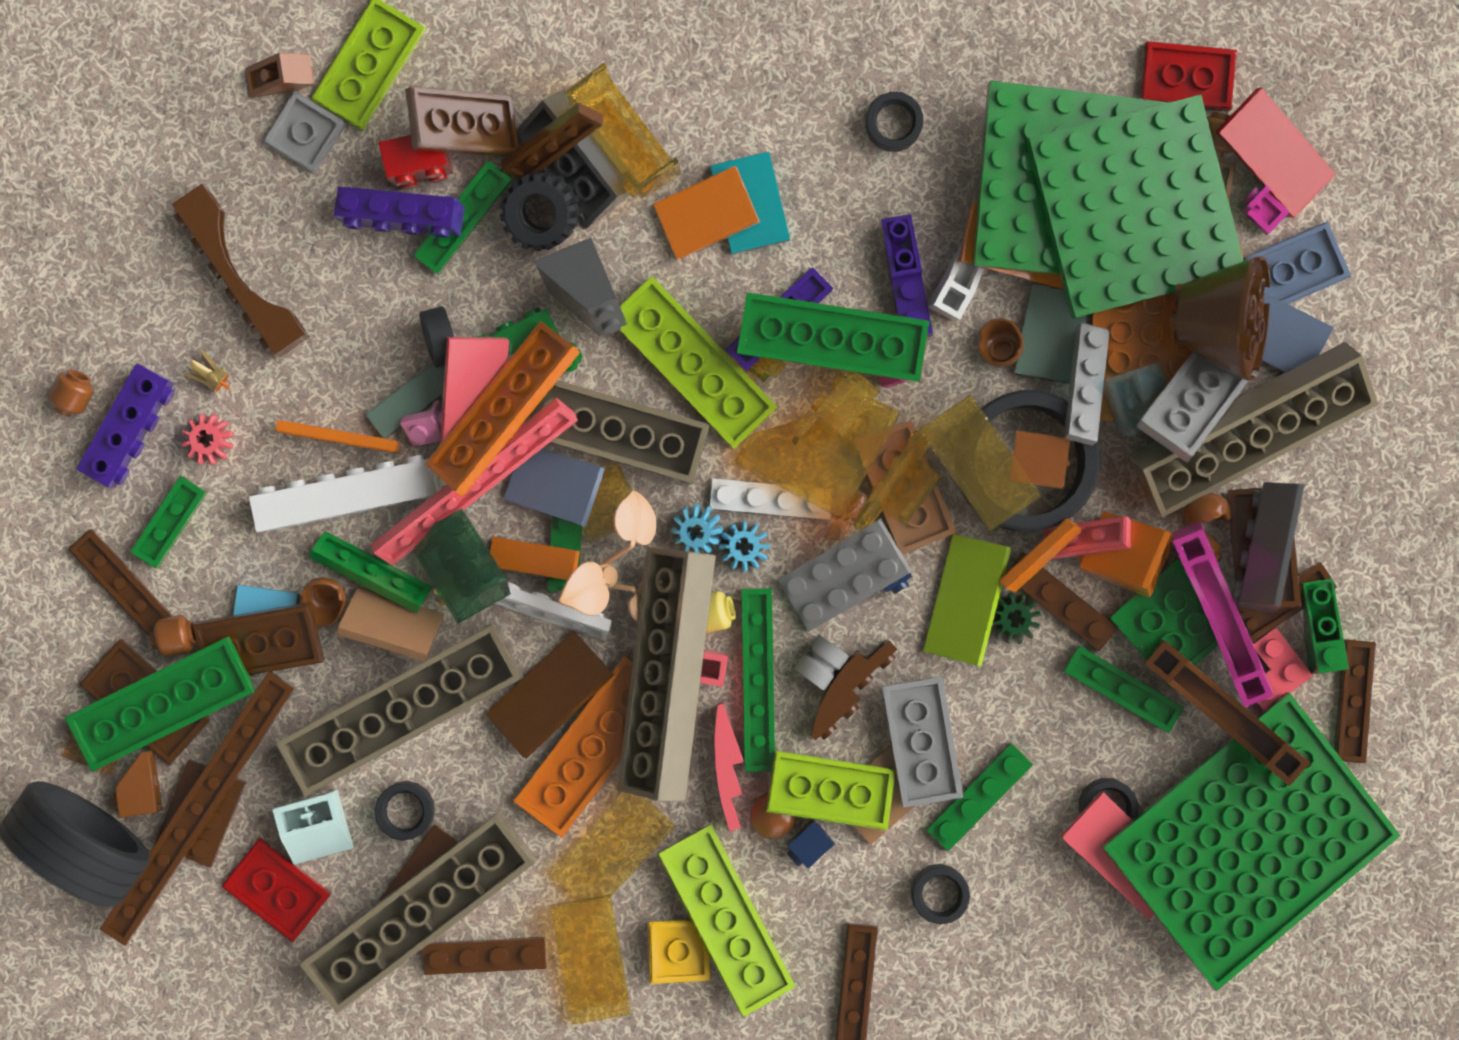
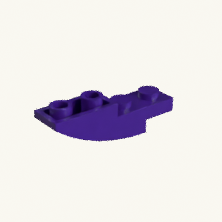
(905, 268)

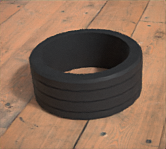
(1087, 460)
(73, 844)

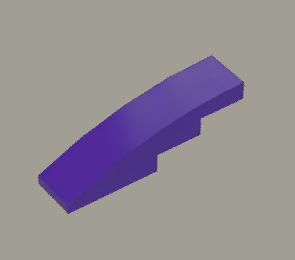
(809, 288)

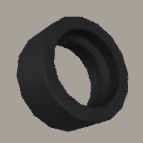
(877, 105)
(435, 329)
(1102, 784)
(408, 833)
(946, 916)

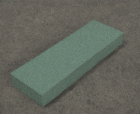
(407, 400)

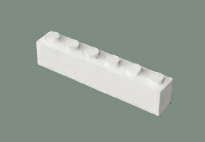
(342, 496)

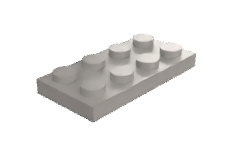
(1191, 405)
(844, 575)
(922, 741)

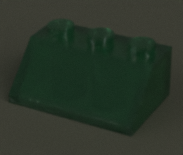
(461, 567)

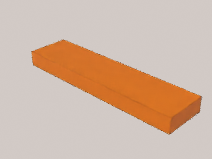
(338, 436)

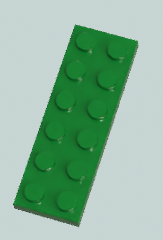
(833, 337)
(160, 704)

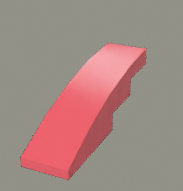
(726, 755)

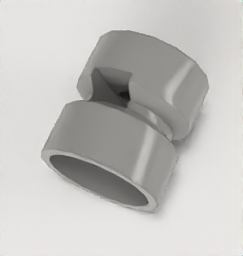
(821, 662)

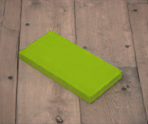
(368, 63)
(967, 600)
(830, 790)

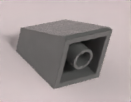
(582, 286)

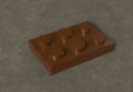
(211, 838)

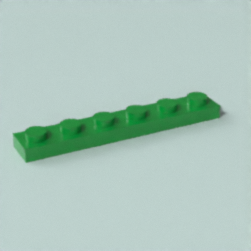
(758, 679)

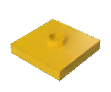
(676, 953)

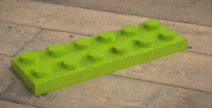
(694, 363)
(726, 920)

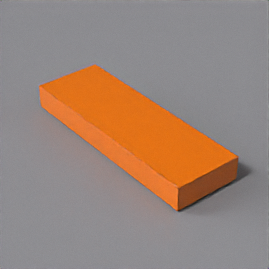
(1040, 555)
(534, 558)

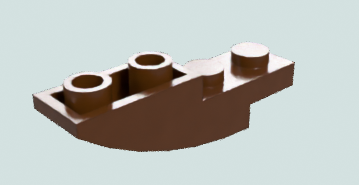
(839, 698)

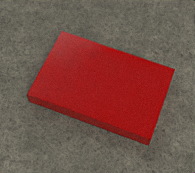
(1187, 71)
(276, 889)

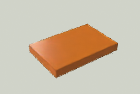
(706, 213)

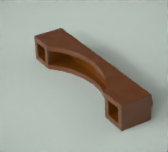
(205, 220)
(1226, 712)

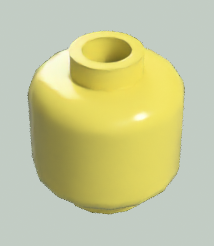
(720, 612)

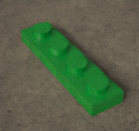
(477, 200)
(370, 572)
(1123, 689)
(979, 796)

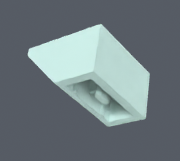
(313, 827)

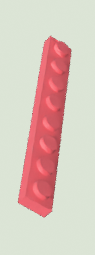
(524, 443)

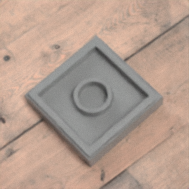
(304, 132)

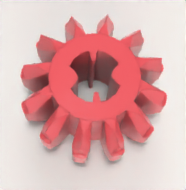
(219, 442)

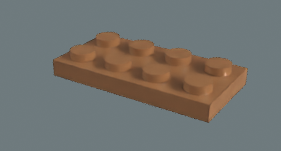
(932, 517)

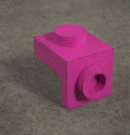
(1264, 209)

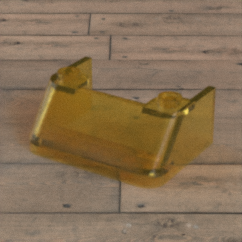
(624, 135)

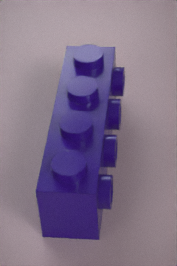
(399, 211)
(126, 426)

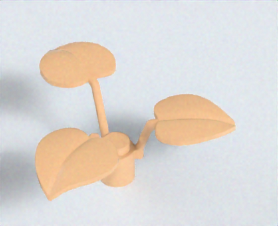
(589, 583)

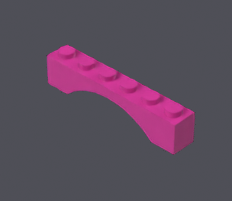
(1222, 614)

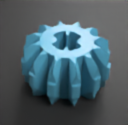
(686, 524)
(751, 538)

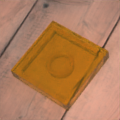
(610, 493)

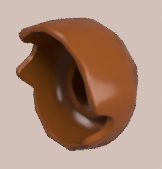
(1000, 343)
(1207, 508)
(327, 600)
(769, 824)

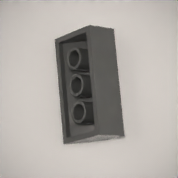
(583, 166)
(1269, 546)

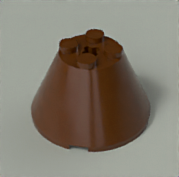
(1226, 316)

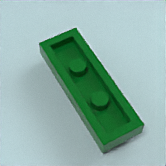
(169, 522)

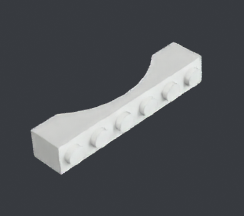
(955, 289)

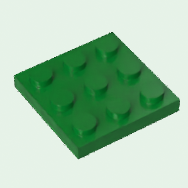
(1170, 615)

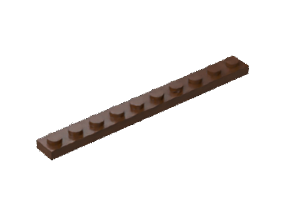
(199, 806)

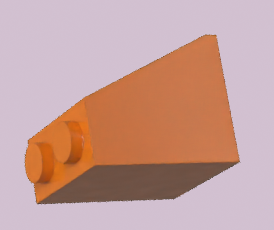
(1132, 568)

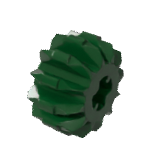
(1023, 612)

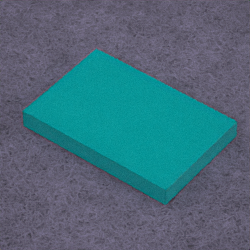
(763, 191)

